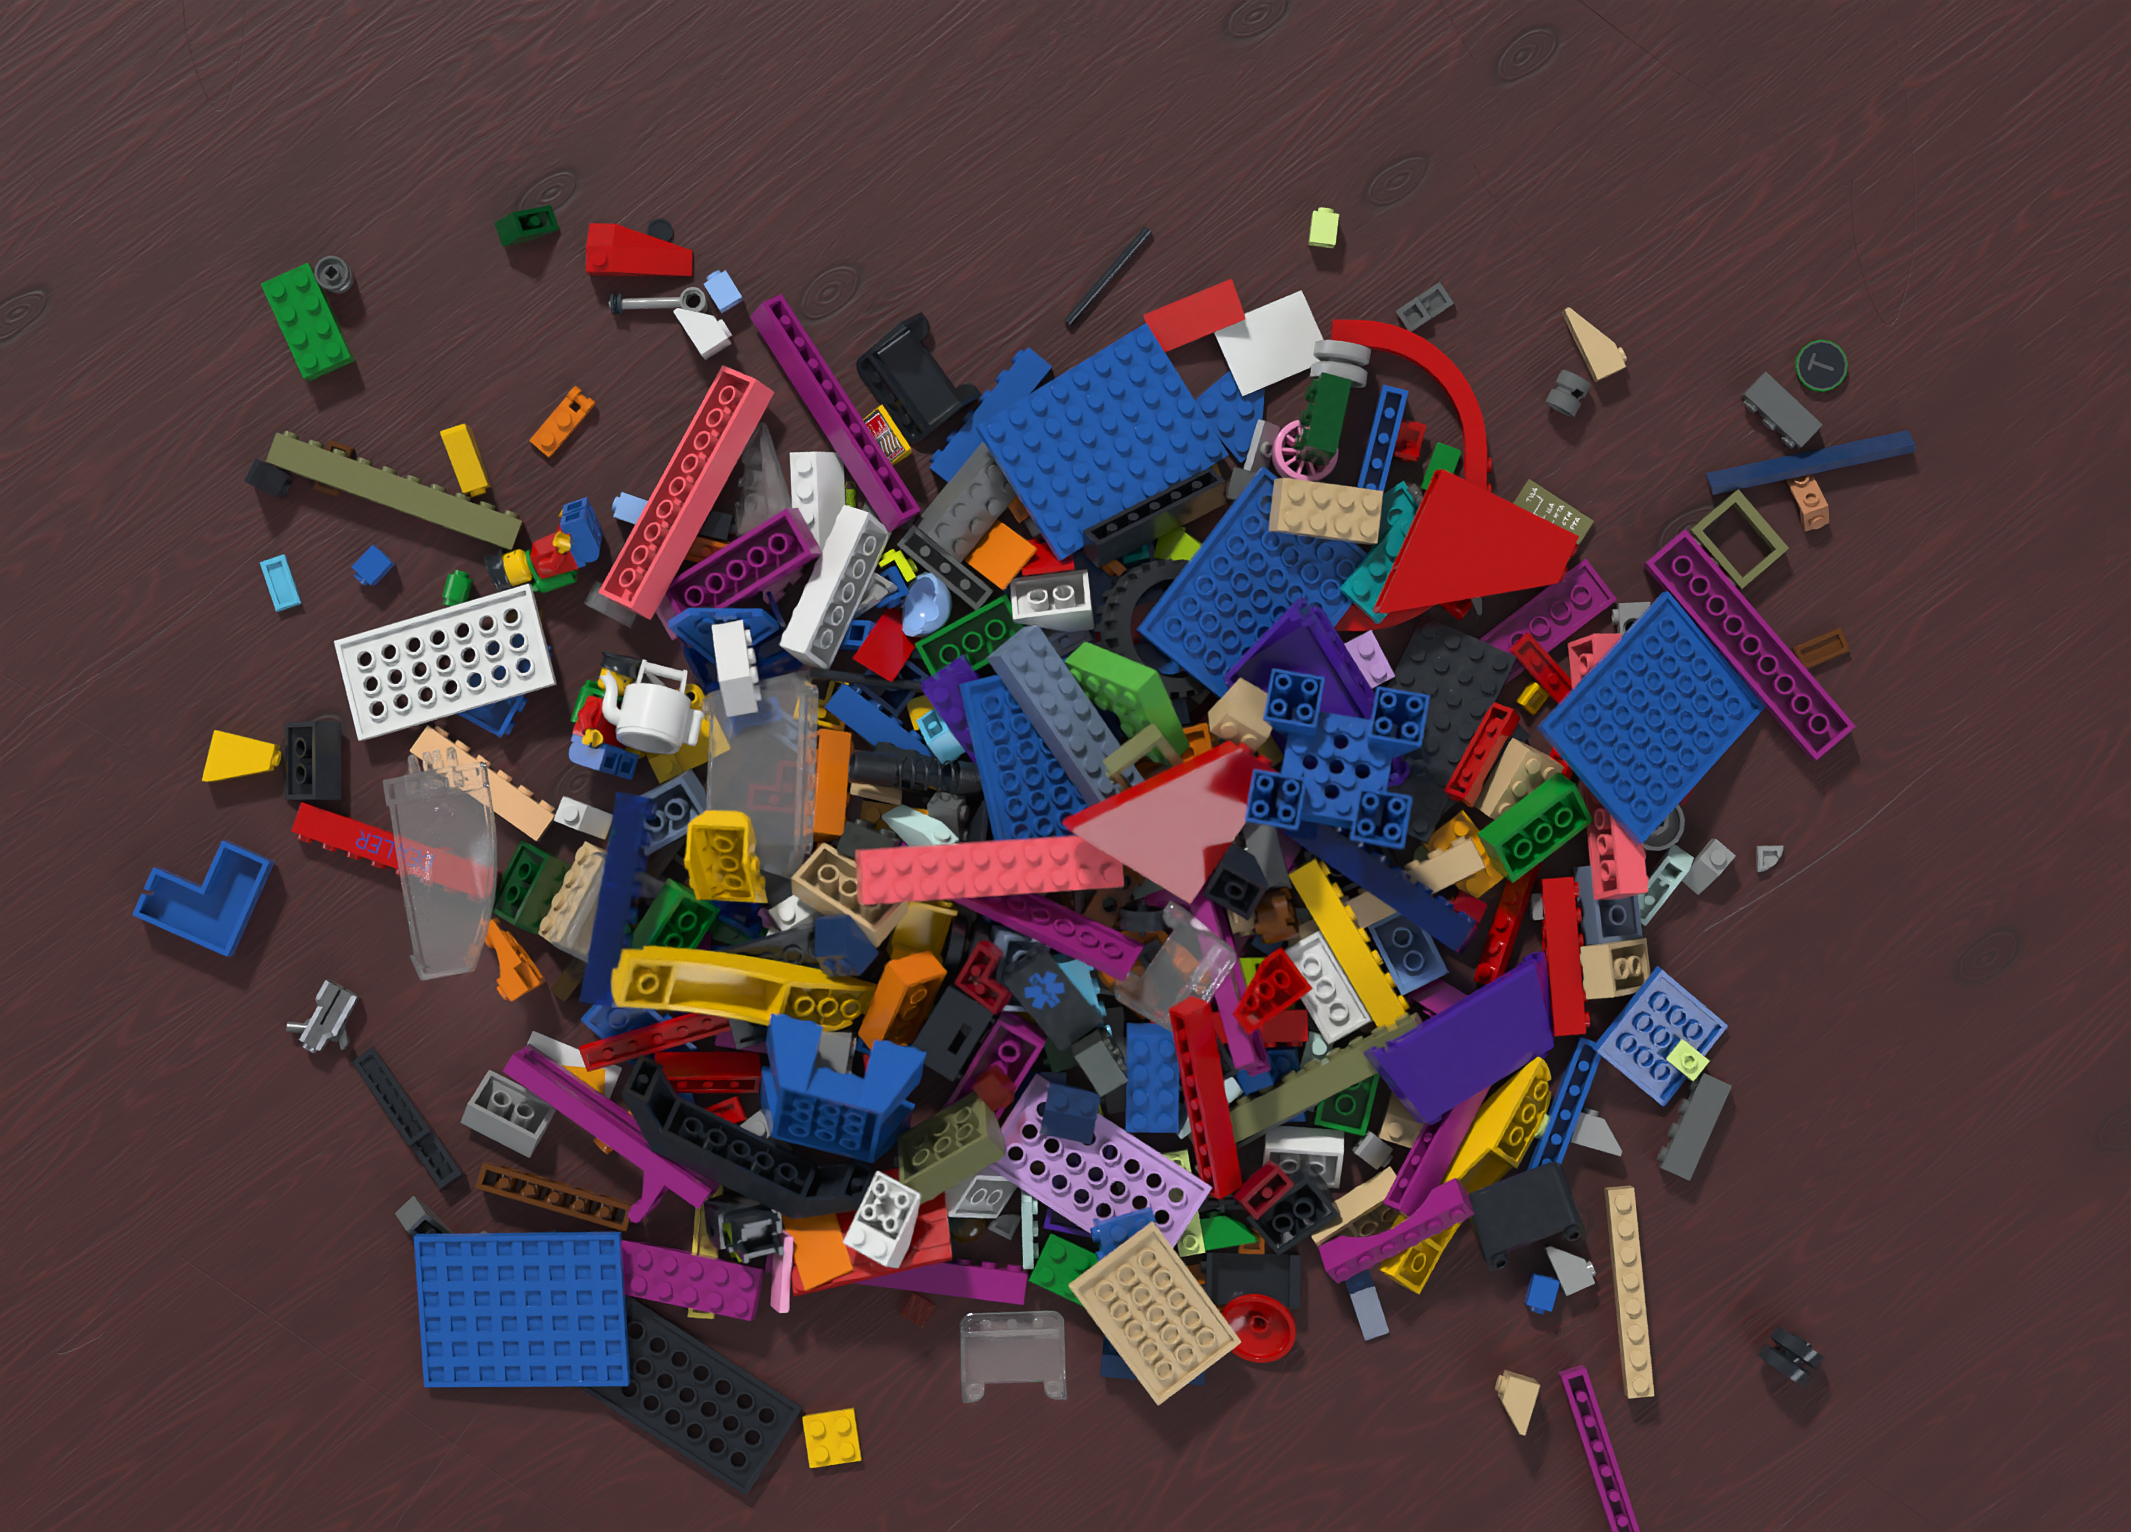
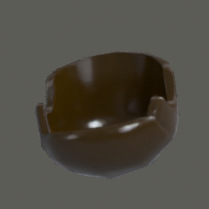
(966, 1228)

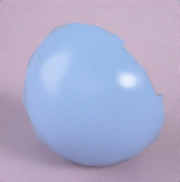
(926, 606)

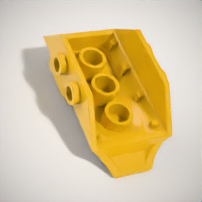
(724, 858)

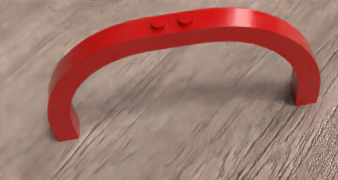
(1436, 364)

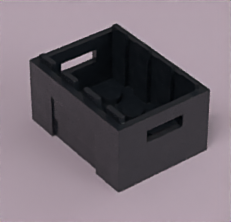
(943, 1025)

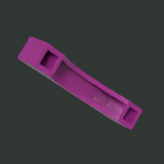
(1441, 1209)

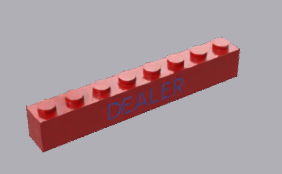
(347, 834)

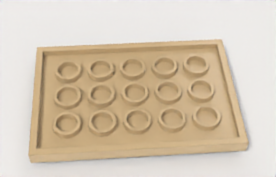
(1155, 1313)

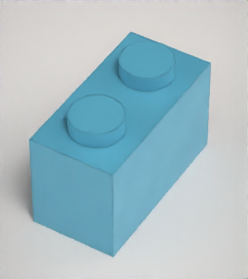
(939, 737)

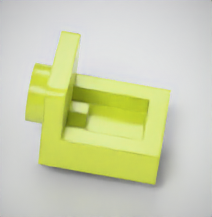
(906, 566)

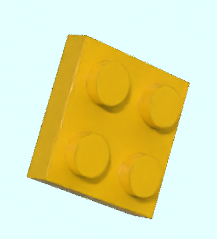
(832, 1438)

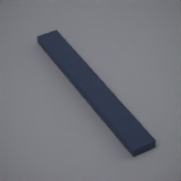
(1810, 462)

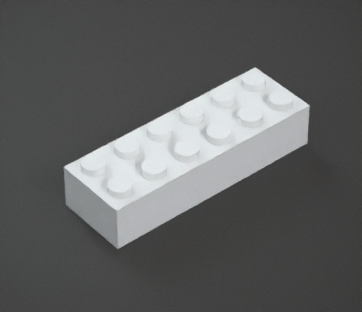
(835, 588)

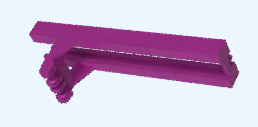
(1246, 1050)
(611, 1126)

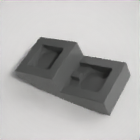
(1425, 307)

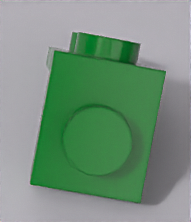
(1444, 458)

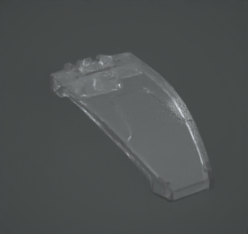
(445, 860)

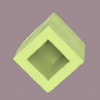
(1323, 228)

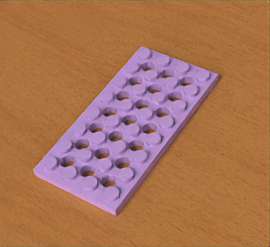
(1077, 1177)

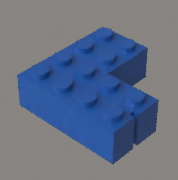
(209, 912)

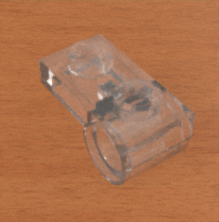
(607, 607)

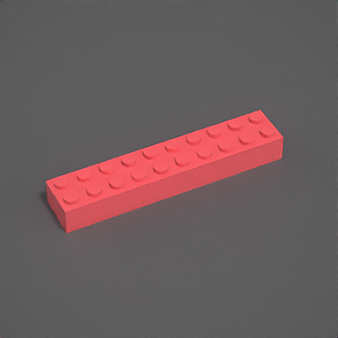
(686, 492)
(1614, 856)
(983, 869)

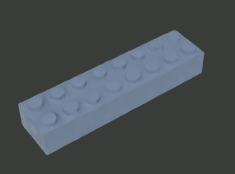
(1060, 712)

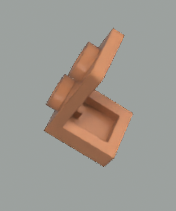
(1812, 504)

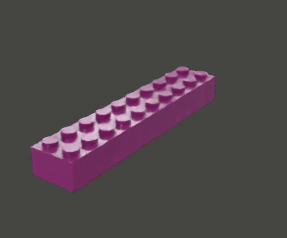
(1749, 645)

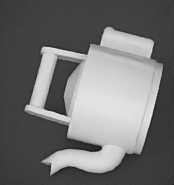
(652, 714)

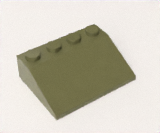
(949, 1147)

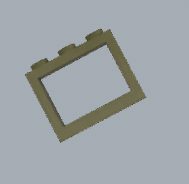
(1759, 525)
(1134, 750)

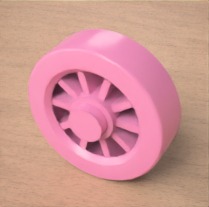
(1285, 436)

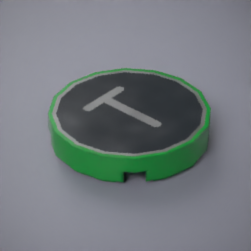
(1821, 365)

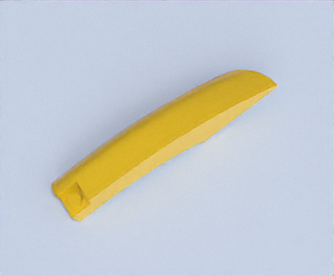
(737, 987)
(1487, 1152)

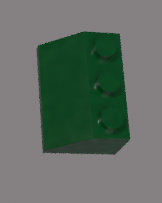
(529, 886)

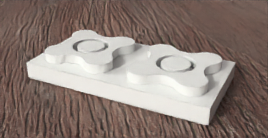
(1333, 999)

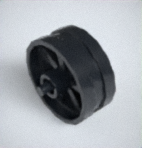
(1142, 918)

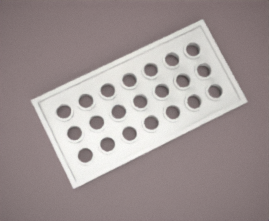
(466, 697)

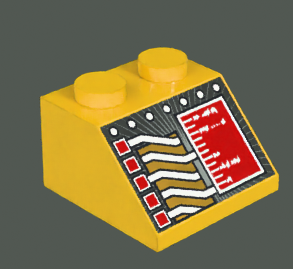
(887, 435)

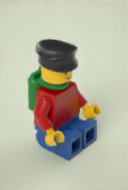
(553, 558)
(593, 734)

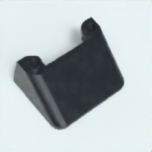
(912, 382)
(1523, 1212)

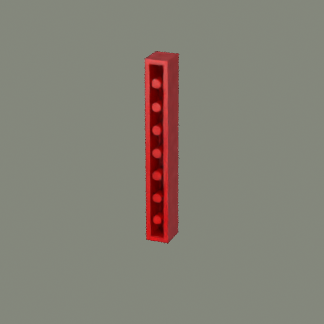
(1205, 1096)

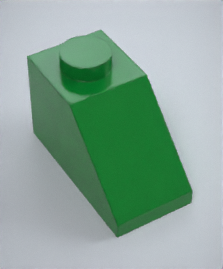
(1225, 1231)

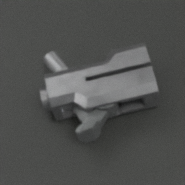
(328, 1019)

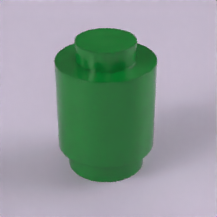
(457, 588)

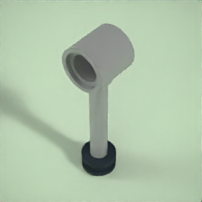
(618, 304)

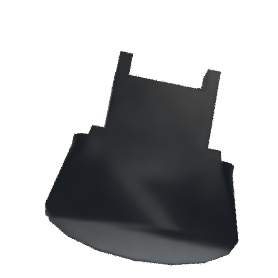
(752, 1225)

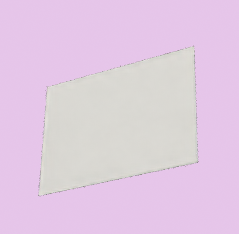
(1270, 343)

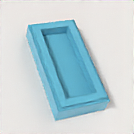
(280, 583)

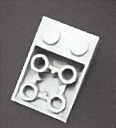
(885, 1221)

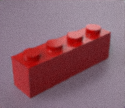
(711, 1071)

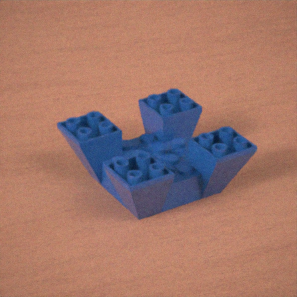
(1310, 734)
(834, 1108)

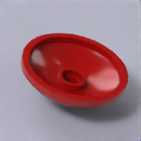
(1260, 1339)

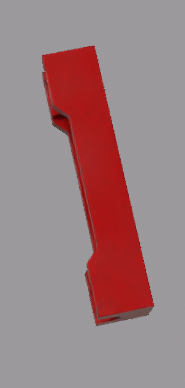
(1481, 754)

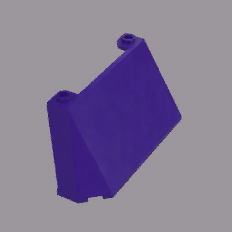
(1309, 645)
(1470, 1043)

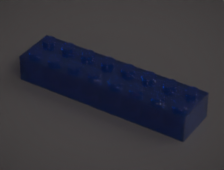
(1387, 884)
(618, 895)

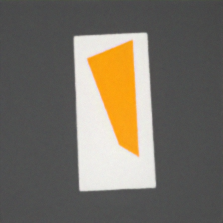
(570, 1058)

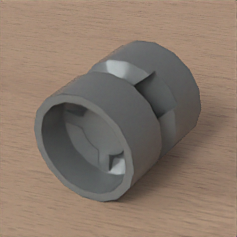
(334, 274)
(1567, 394)

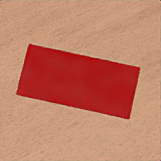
(1196, 316)
(886, 646)

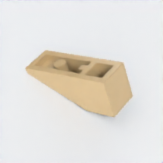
(1596, 349)

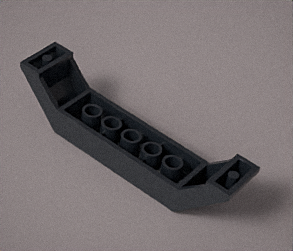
(738, 1155)

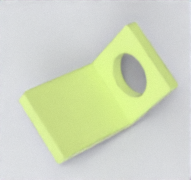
(1687, 1060)

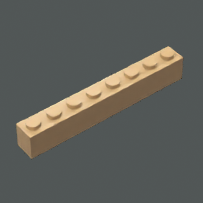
(1436, 873)
(1629, 1291)

